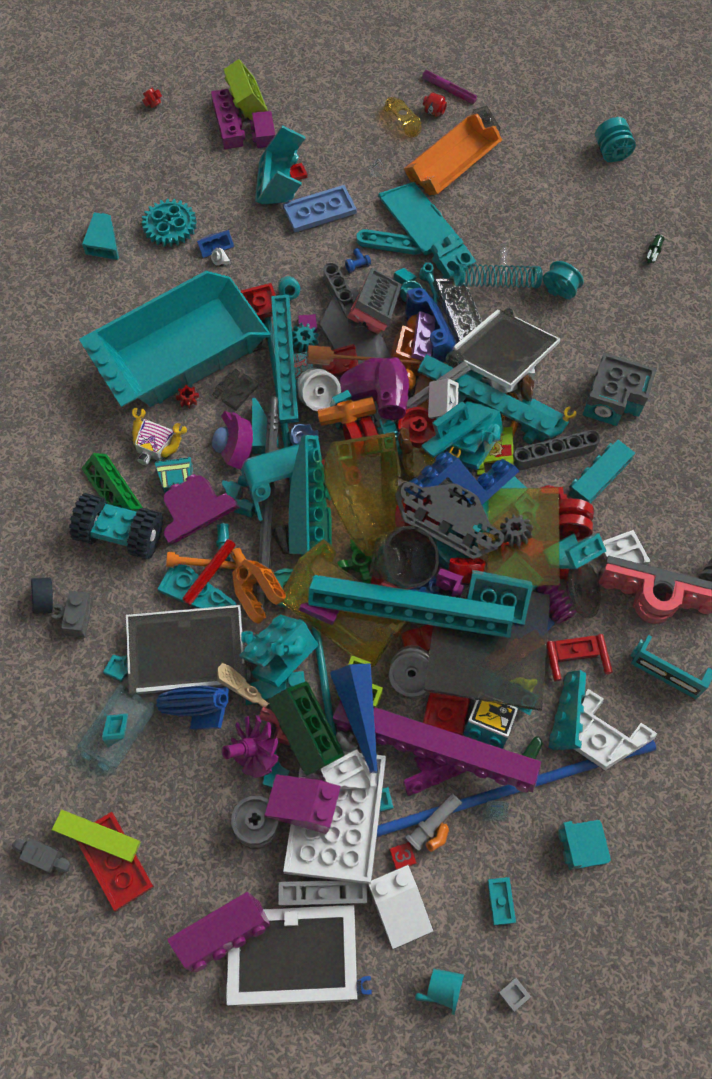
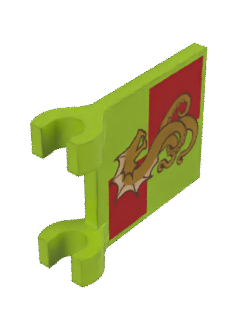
(501, 450)

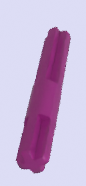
(449, 86)

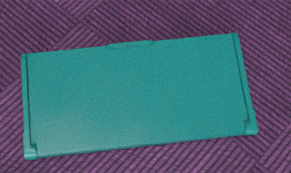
(417, 216)

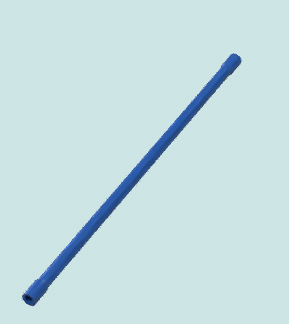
(500, 792)

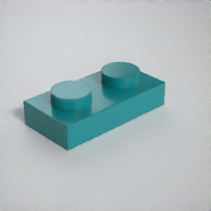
(501, 901)

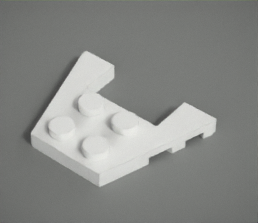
(603, 742)

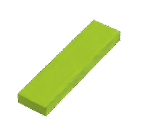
(96, 836)

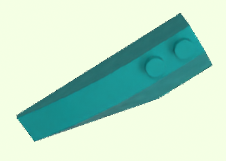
(308, 510)

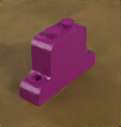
(194, 507)

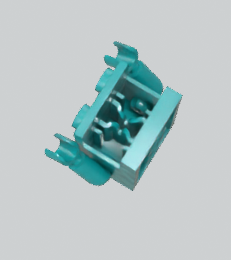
(480, 440)
(278, 649)

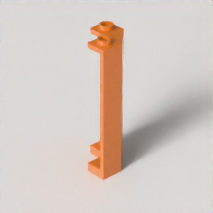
(452, 154)

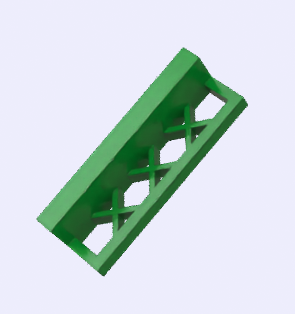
(112, 482)

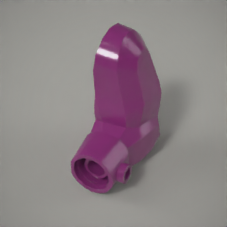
(383, 381)

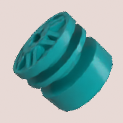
(615, 139)

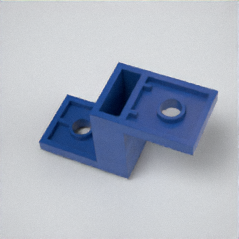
(451, 468)

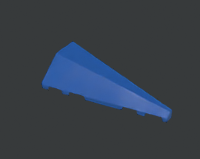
(355, 692)

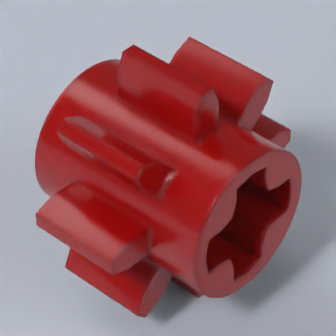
(152, 97)
(187, 401)

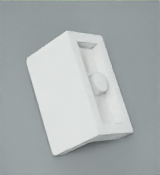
(442, 397)

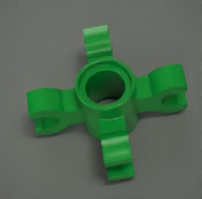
(352, 564)

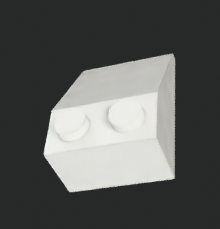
(400, 906)

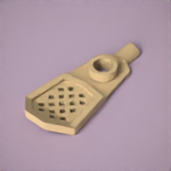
(233, 680)

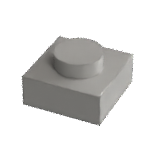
(514, 994)

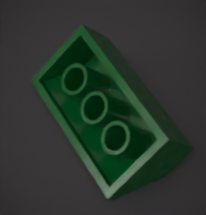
(306, 727)

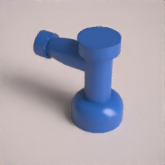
(361, 260)

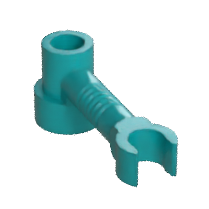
(426, 274)

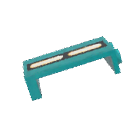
(669, 673)

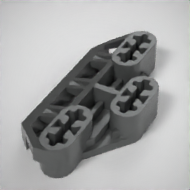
(448, 512)

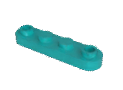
(387, 241)

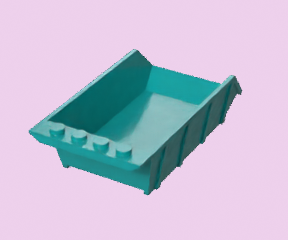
(175, 339)

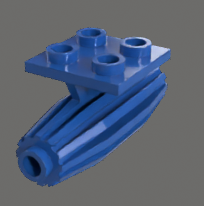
(201, 702)

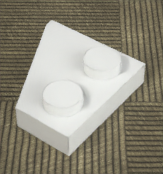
(626, 547)
(349, 772)

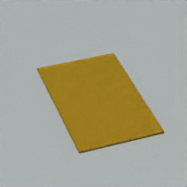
(540, 556)

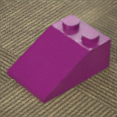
(303, 802)

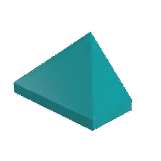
(114, 729)

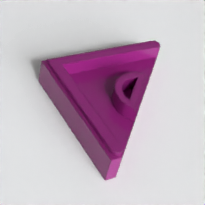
(325, 614)

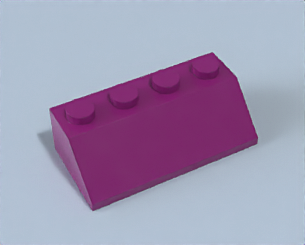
(219, 932)

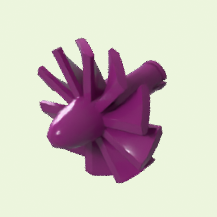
(254, 749)

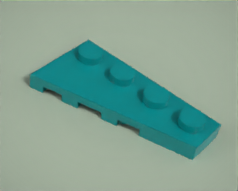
(181, 578)
(567, 719)

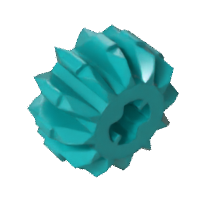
(310, 337)

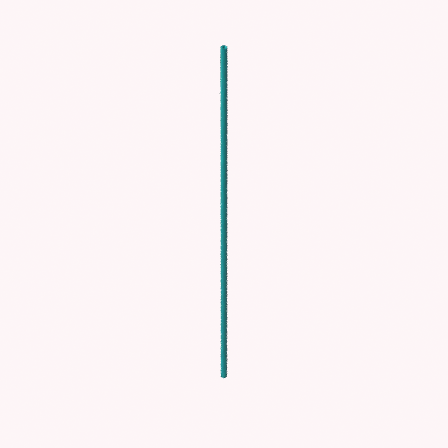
(316, 634)

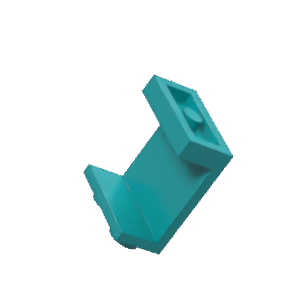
(575, 554)

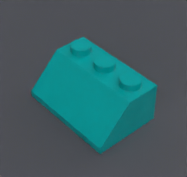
(502, 591)

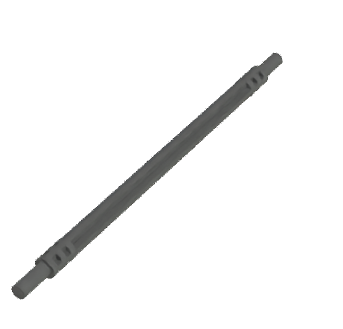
(267, 505)

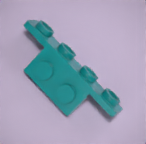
(454, 426)

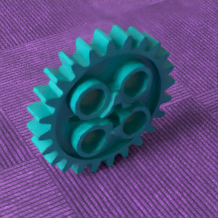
(169, 222)

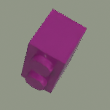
(263, 128)

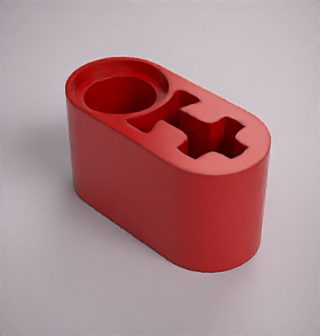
(464, 567)

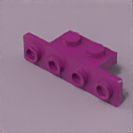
(430, 775)

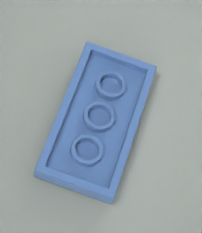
(319, 208)

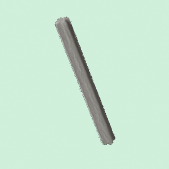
(423, 395)

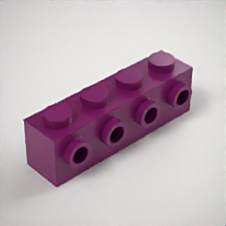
(227, 119)

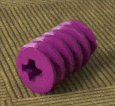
(557, 606)

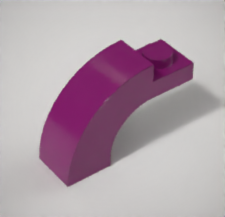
(239, 439)

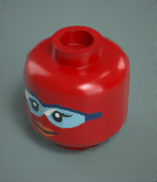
(434, 104)

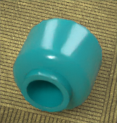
(290, 286)

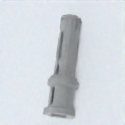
(427, 828)

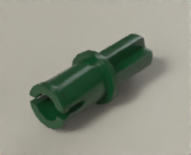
(655, 248)

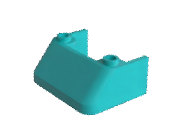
(273, 177)
(268, 468)

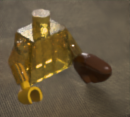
(414, 458)

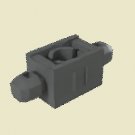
(41, 855)

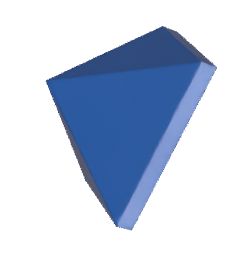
(217, 240)

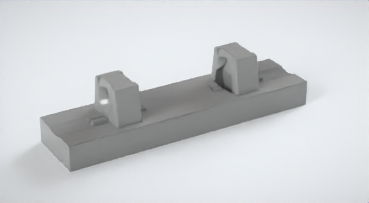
(322, 892)

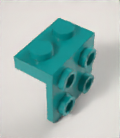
(584, 844)

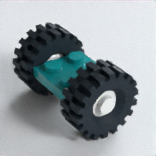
(98, 520)

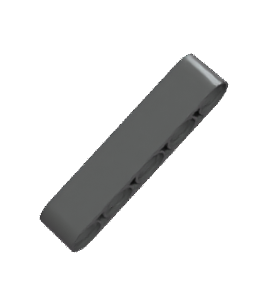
(562, 444)

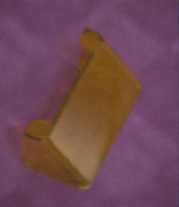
(355, 633)

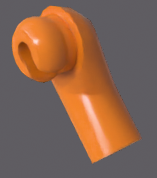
(440, 839)

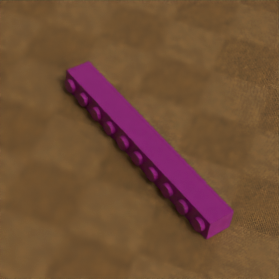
(450, 749)

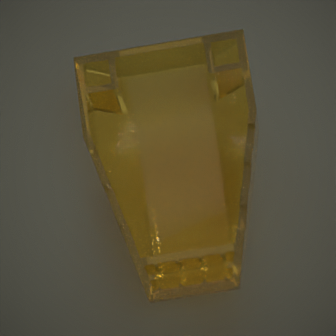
(363, 485)

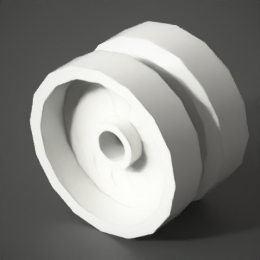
(316, 379)

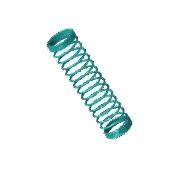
(459, 276)

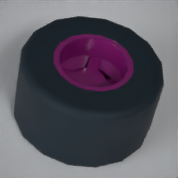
(41, 595)

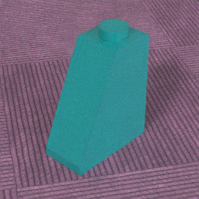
(101, 238)

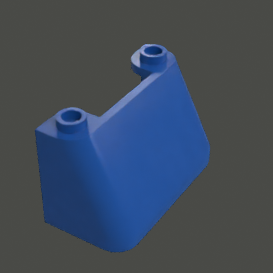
(442, 337)

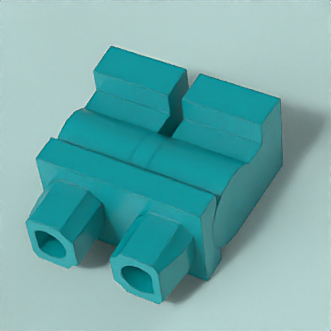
(450, 256)

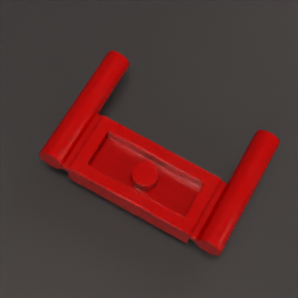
(577, 649)

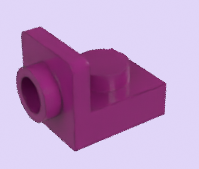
(450, 581)

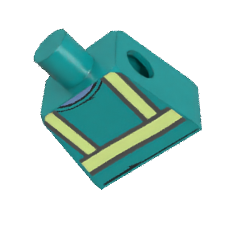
(174, 471)

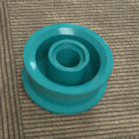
(563, 280)

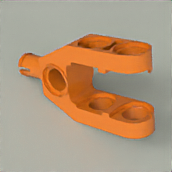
(245, 576)

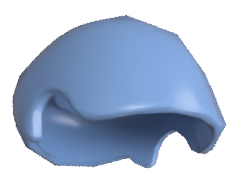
(299, 430)
(220, 439)

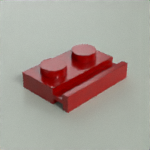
(340, 366)

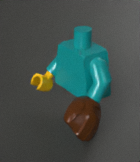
(526, 392)

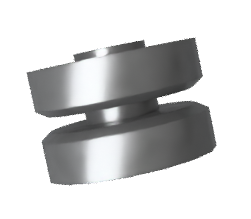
(401, 673)
(242, 820)

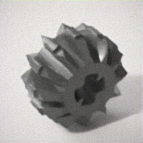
(516, 524)

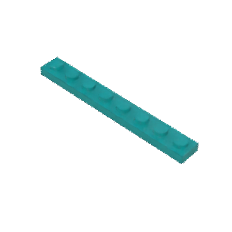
(284, 359)
(492, 397)

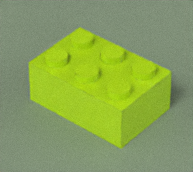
(244, 89)

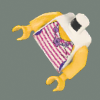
(153, 439)

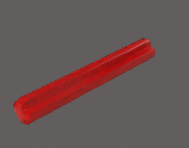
(208, 572)

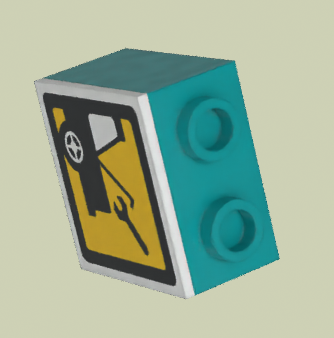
(490, 723)

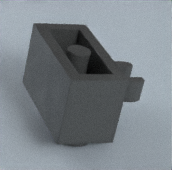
(75, 614)

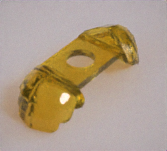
(411, 122)

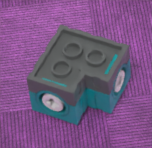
(618, 388)

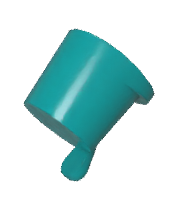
(443, 989)

